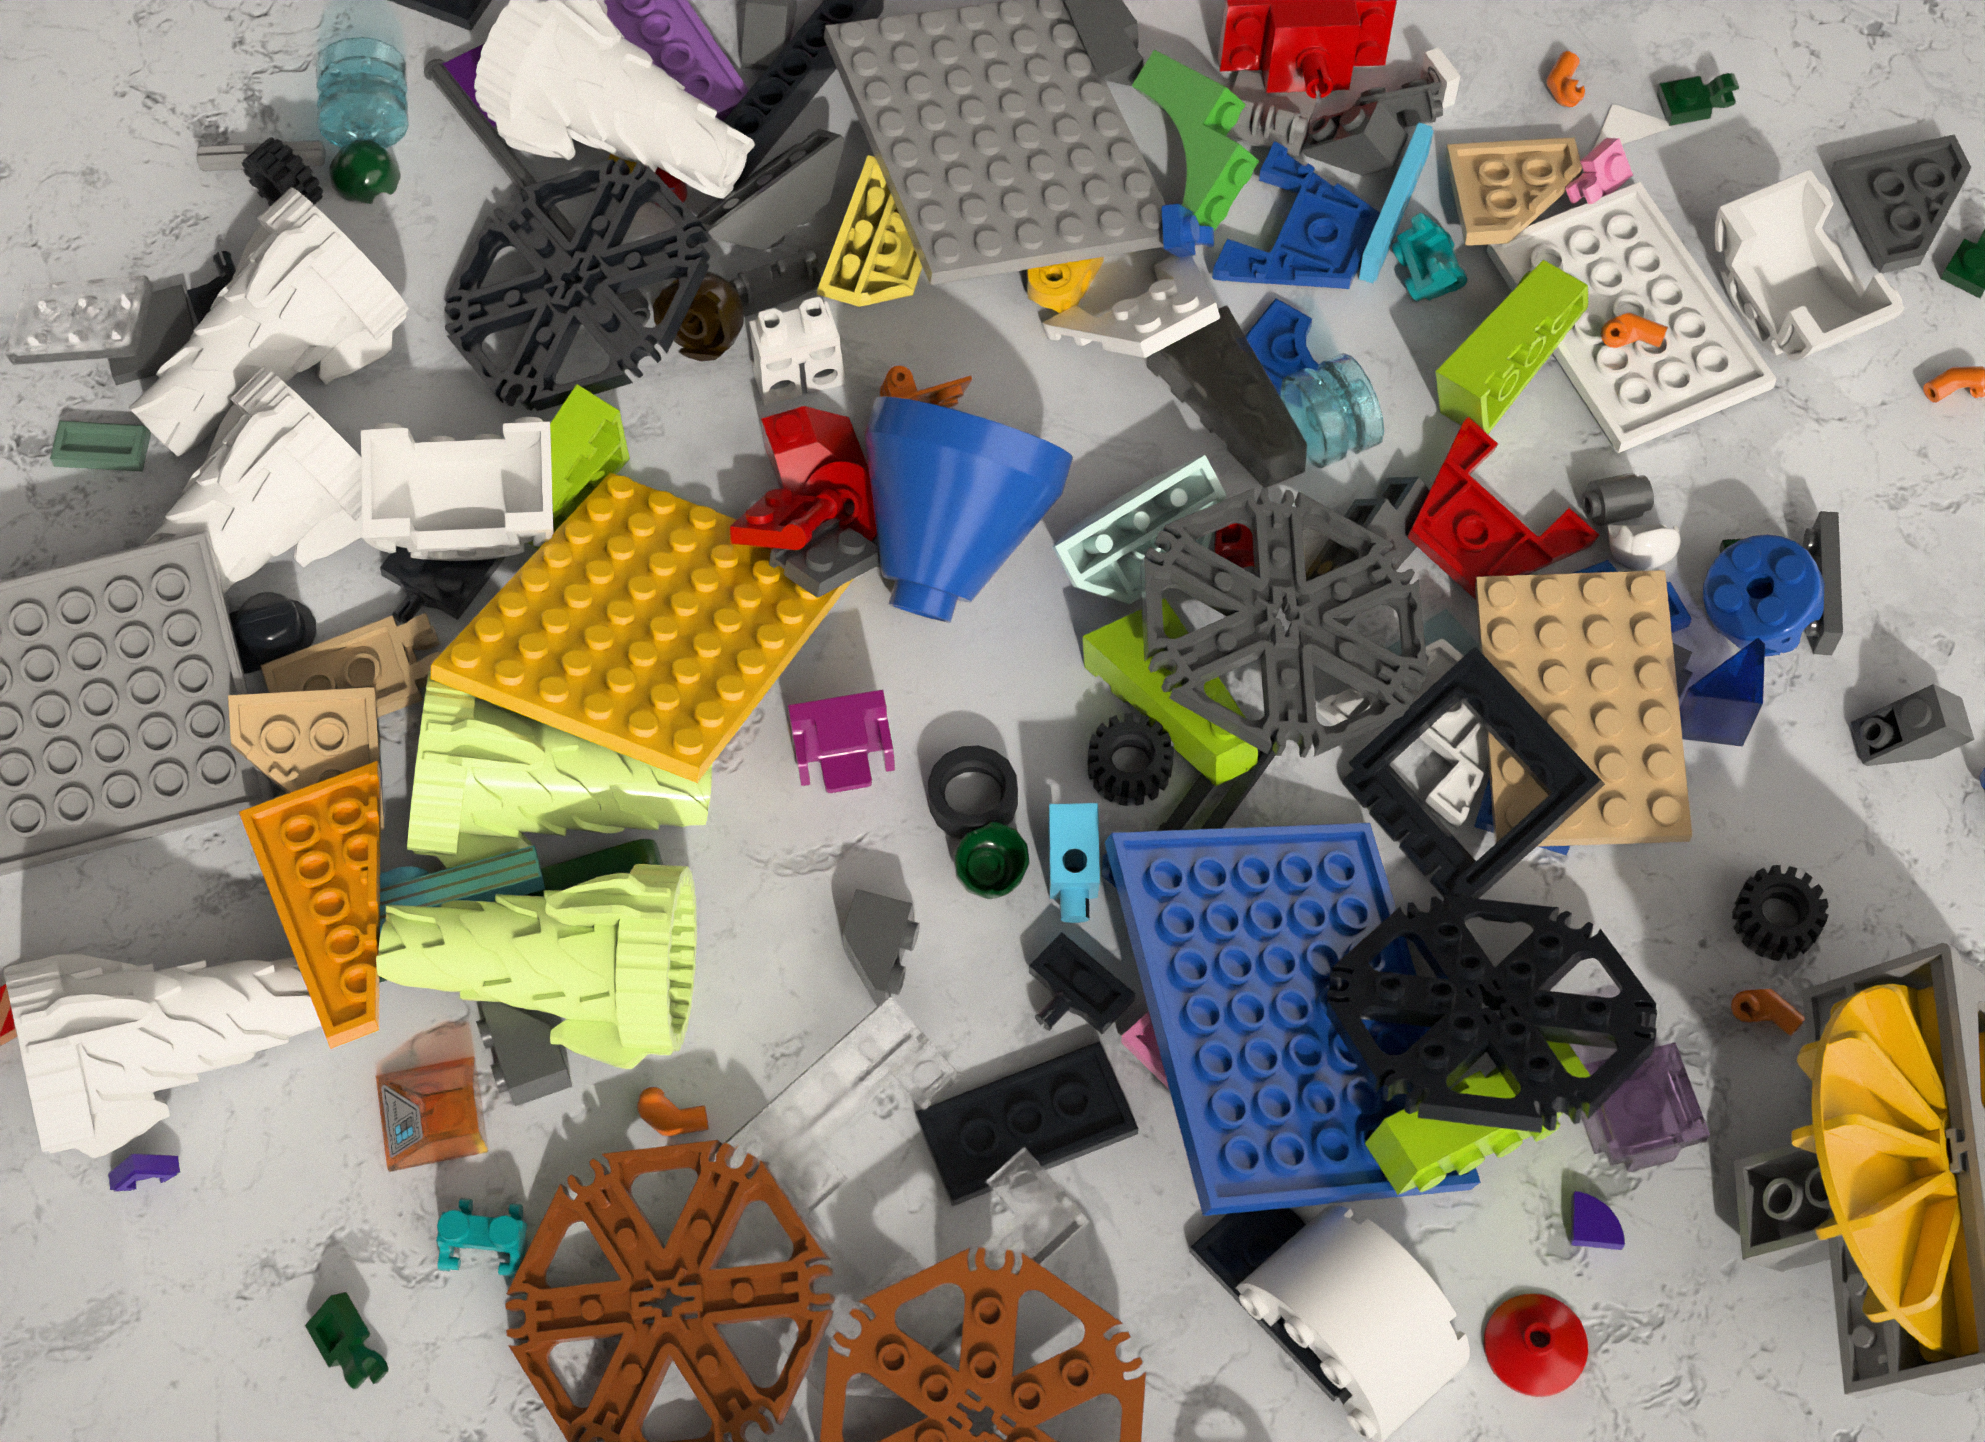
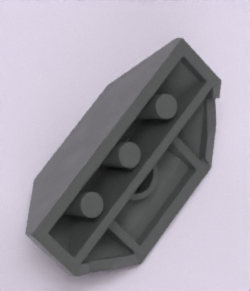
(778, 195)

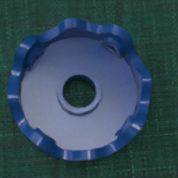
(1782, 614)

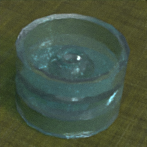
(1334, 409)

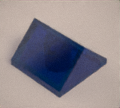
(1726, 700)

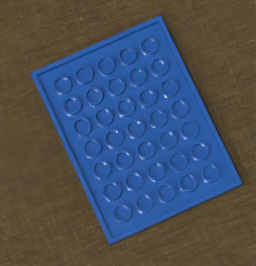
(1236, 978)

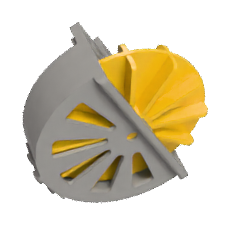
(1887, 1173)

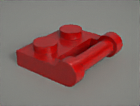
(784, 519)

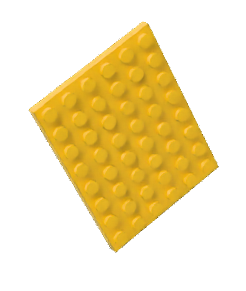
(638, 629)

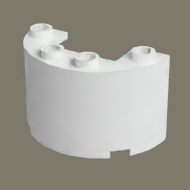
(1791, 276)
(457, 496)
(1364, 1314)

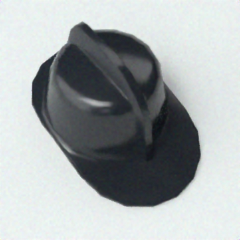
(271, 628)

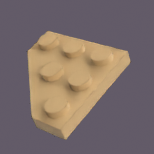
(1508, 184)
(306, 734)

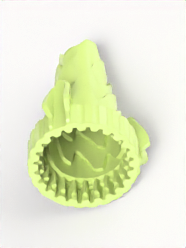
(501, 774)
(600, 953)

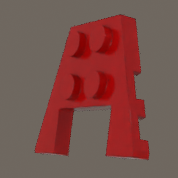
(1477, 535)

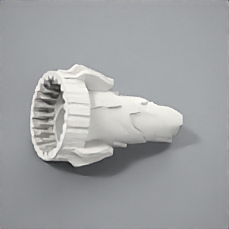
(571, 74)
(292, 304)
(270, 484)
(113, 1033)

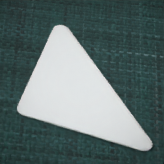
(1629, 125)

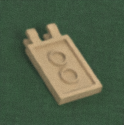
(369, 656)

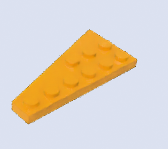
(324, 879)

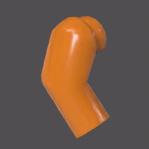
(1560, 81)
(1631, 328)
(1954, 379)
(1766, 1006)
(666, 1117)

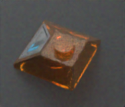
(431, 1114)

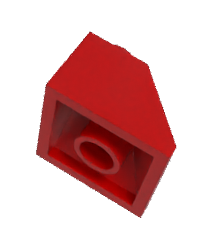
(804, 441)

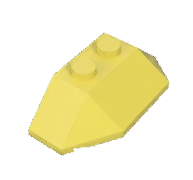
(873, 249)

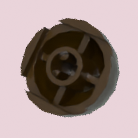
(711, 320)

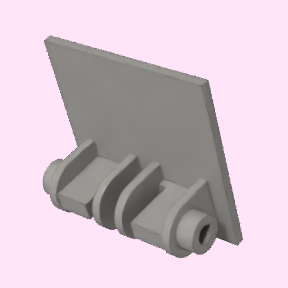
(1271, 116)

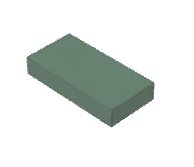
(100, 446)

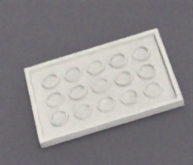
(1643, 269)

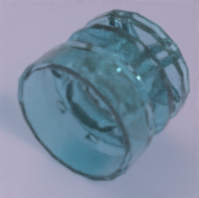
(362, 92)

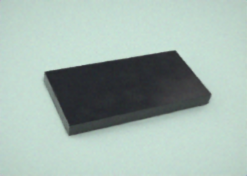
(1049, 1109)
(1237, 1249)

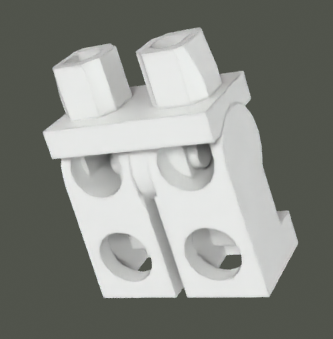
(796, 344)

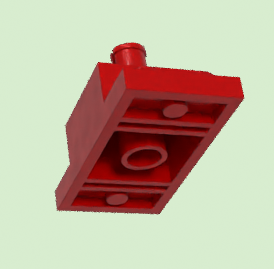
(1305, 41)

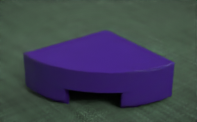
(142, 1167)
(1594, 1223)

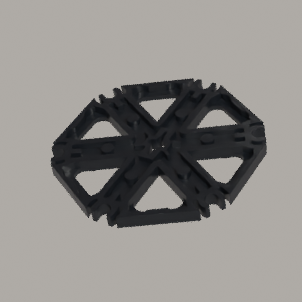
(591, 255)
(1466, 1031)

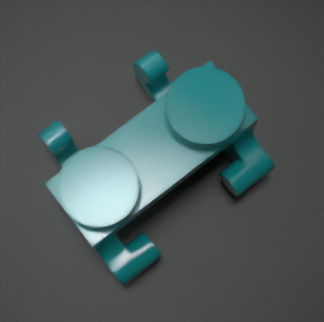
(1430, 259)
(466, 1230)

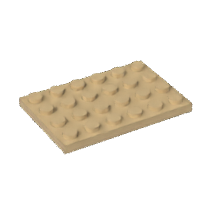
(1603, 675)

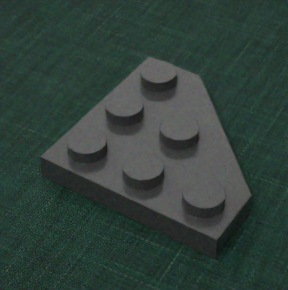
(1902, 197)

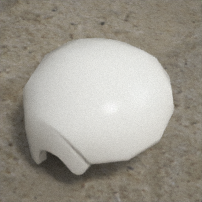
(1643, 545)

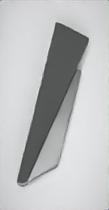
(1109, 38)
(1387, 516)

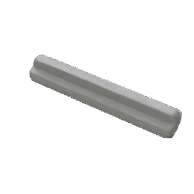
(232, 155)

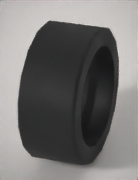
(965, 760)

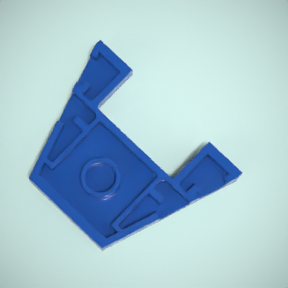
(1319, 240)

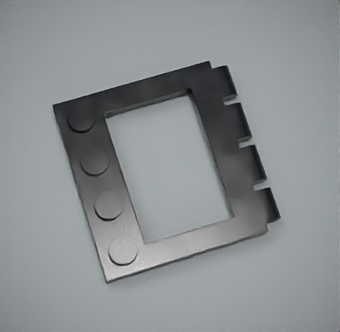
(1518, 730)

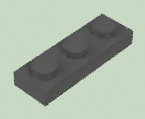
(1824, 546)

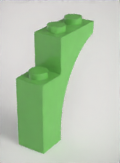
(1204, 116)

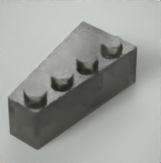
(1234, 398)

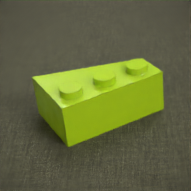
(584, 449)

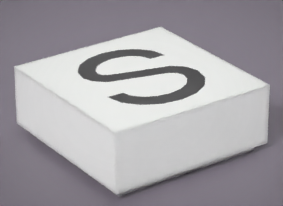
(1439, 69)

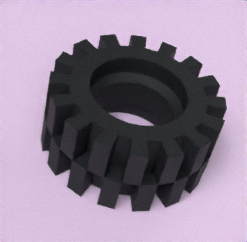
(277, 169)
(1130, 734)
(1792, 890)

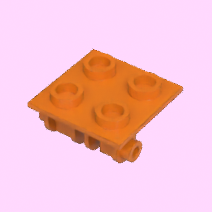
(901, 384)

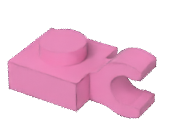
(1603, 174)

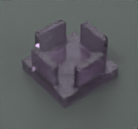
(1648, 1114)

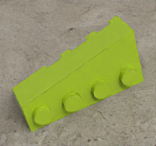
(1510, 346)
(1118, 658)
(1424, 1150)

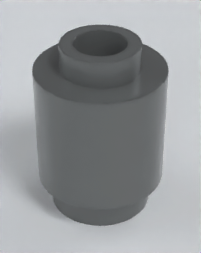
(1617, 498)

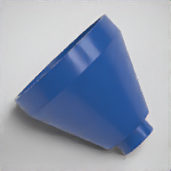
(953, 499)

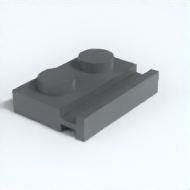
(828, 558)

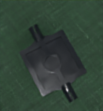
(436, 583)

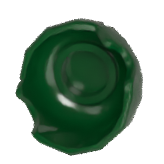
(364, 171)
(991, 860)

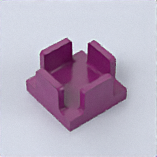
(840, 737)

